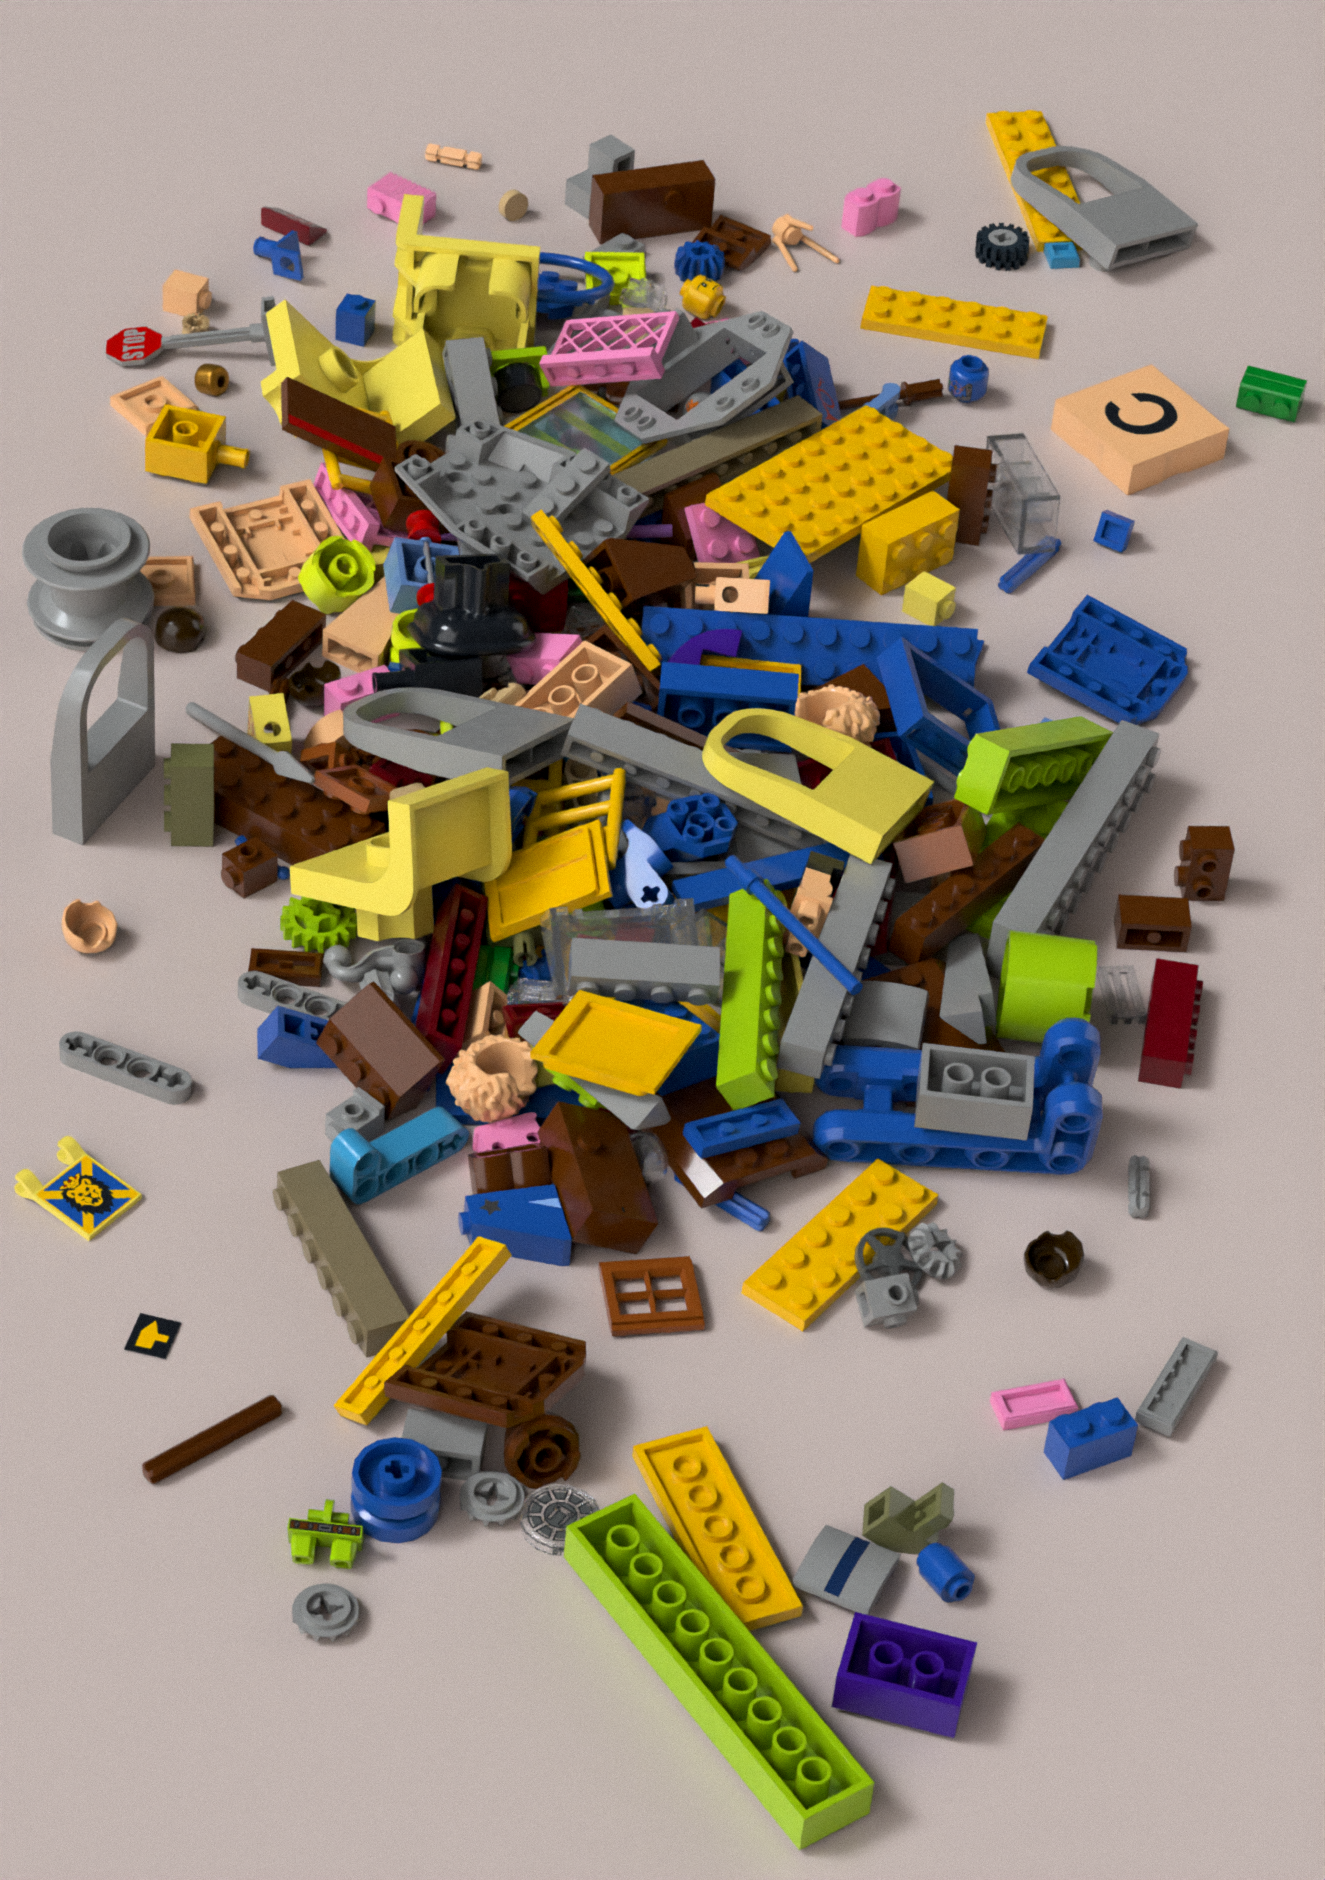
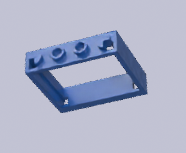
(911, 673)

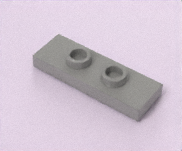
(1176, 1386)

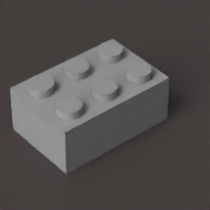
(975, 1091)

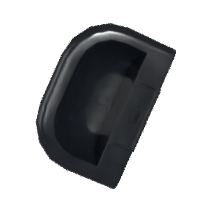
(471, 610)

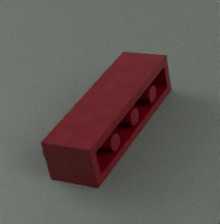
(1169, 1024)

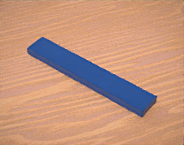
(782, 871)

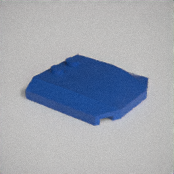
(1112, 664)

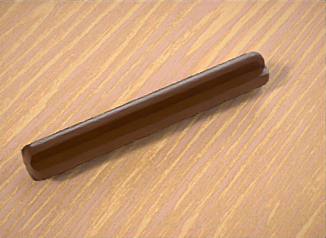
(211, 1439)

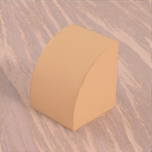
(328, 730)

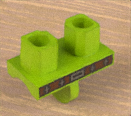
(327, 1530)

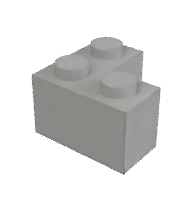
(604, 157)

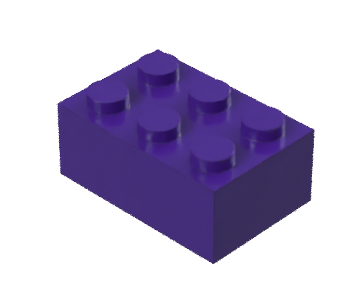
(904, 1674)

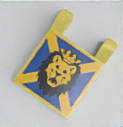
(83, 1194)

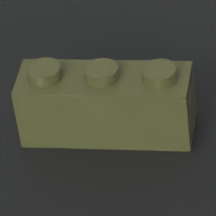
(190, 795)

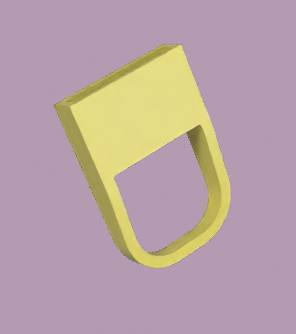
(855, 807)

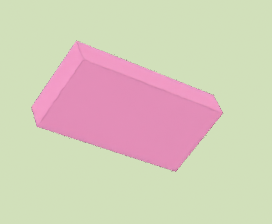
(1032, 1404)

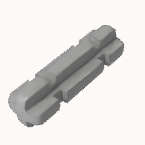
(1138, 1186)

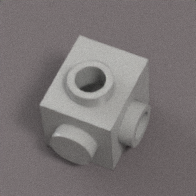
(887, 1301)

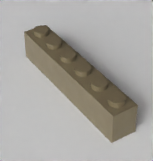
(340, 1255)

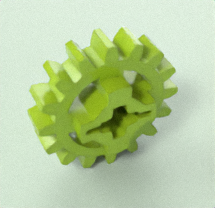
(317, 924)

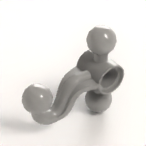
(401, 960)

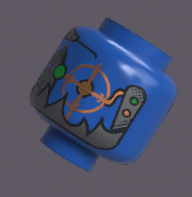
(968, 378)

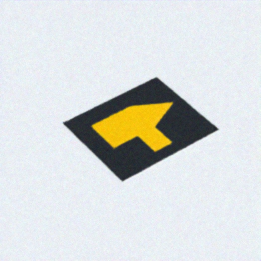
(152, 1336)

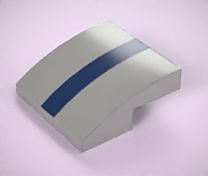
(846, 1570)

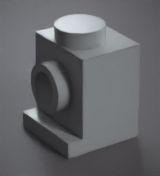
(357, 1112)

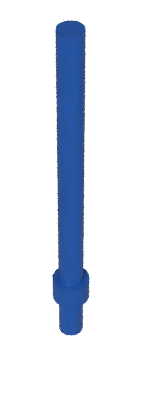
(754, 884)

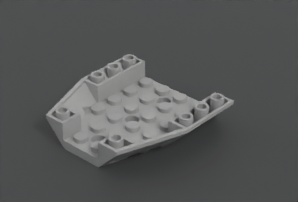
(490, 481)

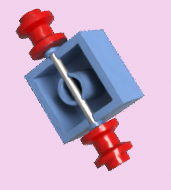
(411, 562)

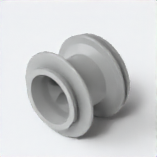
(86, 575)

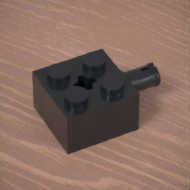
(434, 671)

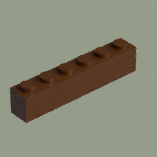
(964, 896)

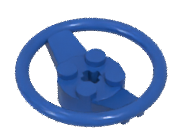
(561, 296)

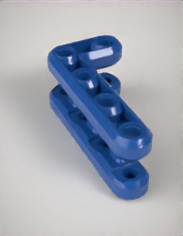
(1056, 1141)

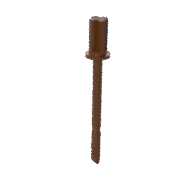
(908, 393)

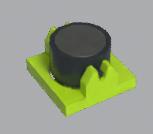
(519, 383)

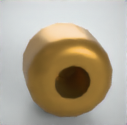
(211, 379)

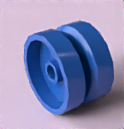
(396, 1490)

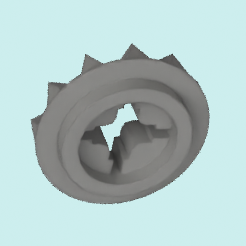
(937, 1264)
(479, 1489)
(336, 1600)

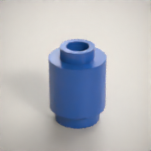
(945, 1572)

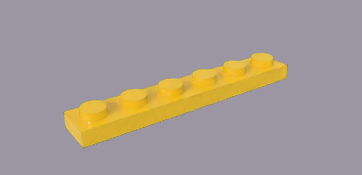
(589, 583)
(423, 1328)

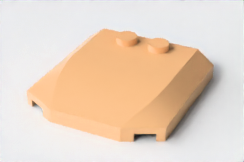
(265, 541)

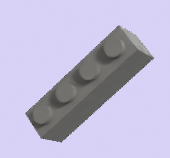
(470, 381)
(644, 971)

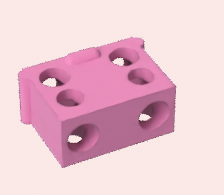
(506, 1133)

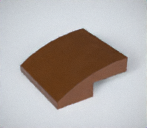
(738, 241)

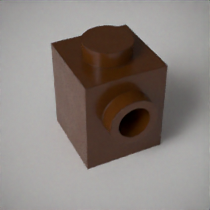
(249, 867)

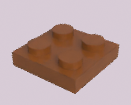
(356, 787)

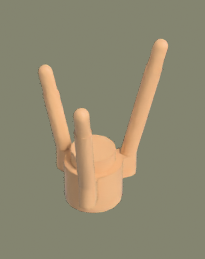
(788, 232)

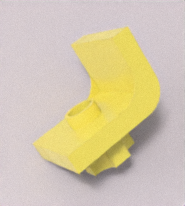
(404, 382)
(432, 837)

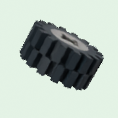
(1002, 246)

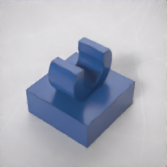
(1114, 531)

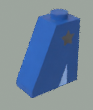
(523, 1220)

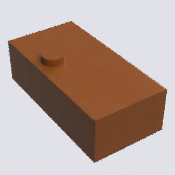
(940, 840)

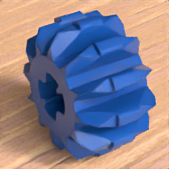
(699, 259)

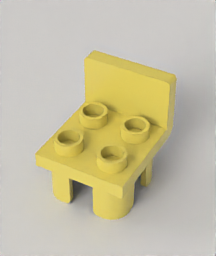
(463, 286)

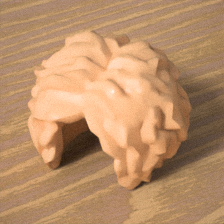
(840, 711)
(493, 1078)

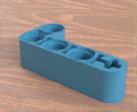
(372, 1168)

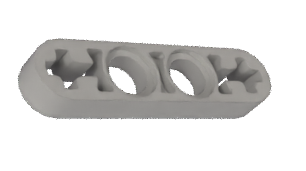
(263, 991)
(164, 1084)

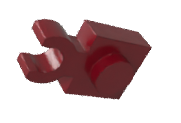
(398, 774)

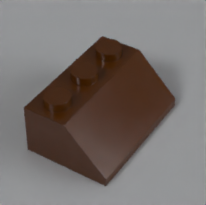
(381, 1051)

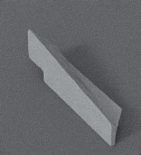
(967, 989)
(633, 1110)

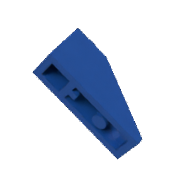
(291, 1039)

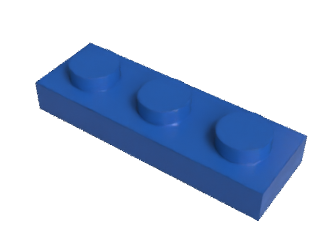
(741, 1128)

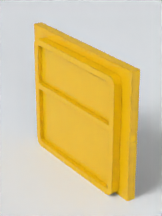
(549, 874)
(615, 1044)

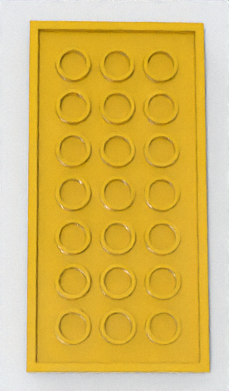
(833, 483)

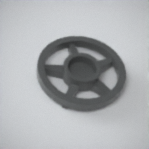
(887, 1259)

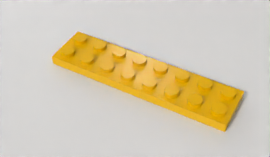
(1023, 133)

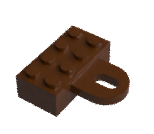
(392, 495)

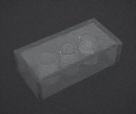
(1023, 495)

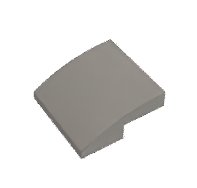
(887, 1016)

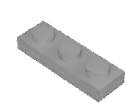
(568, 487)

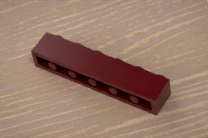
(451, 971)

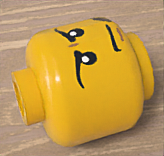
(702, 297)

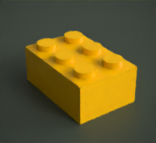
(907, 542)

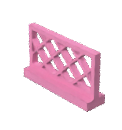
(612, 362)
(351, 515)

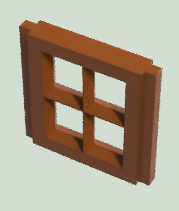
(646, 1270)

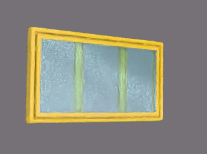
(584, 420)

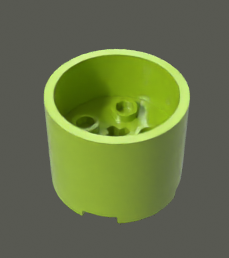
(1043, 983)

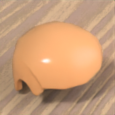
(88, 926)

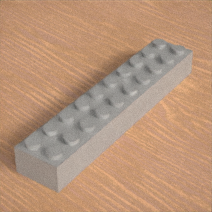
(1079, 840)

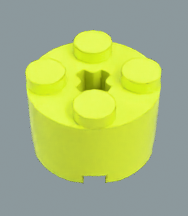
(337, 574)

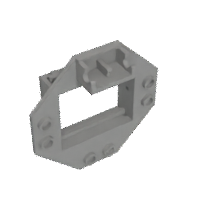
(695, 358)

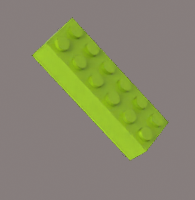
(1029, 764)

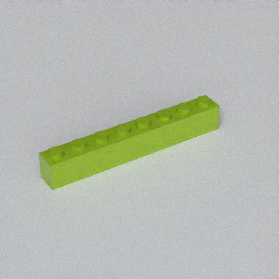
(750, 1001)

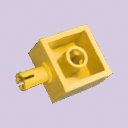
(190, 445)

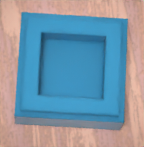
(1061, 255)

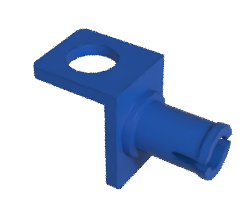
(282, 254)

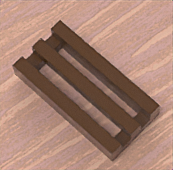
(291, 966)

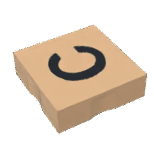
(1139, 429)

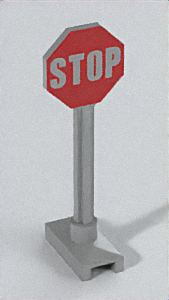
(142, 344)

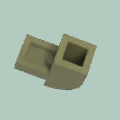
(907, 1524)

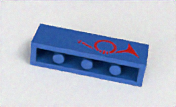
(813, 381)

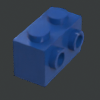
(1090, 1438)

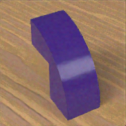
(716, 641)

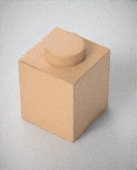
(186, 293)

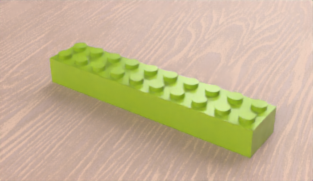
(719, 1672)

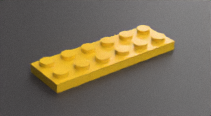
(954, 322)
(820, 1257)
(717, 1526)

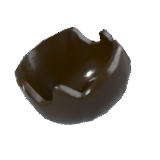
(180, 629)
(308, 683)
(1054, 1259)

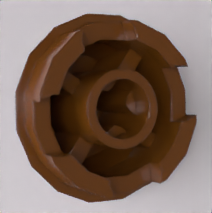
(541, 1450)

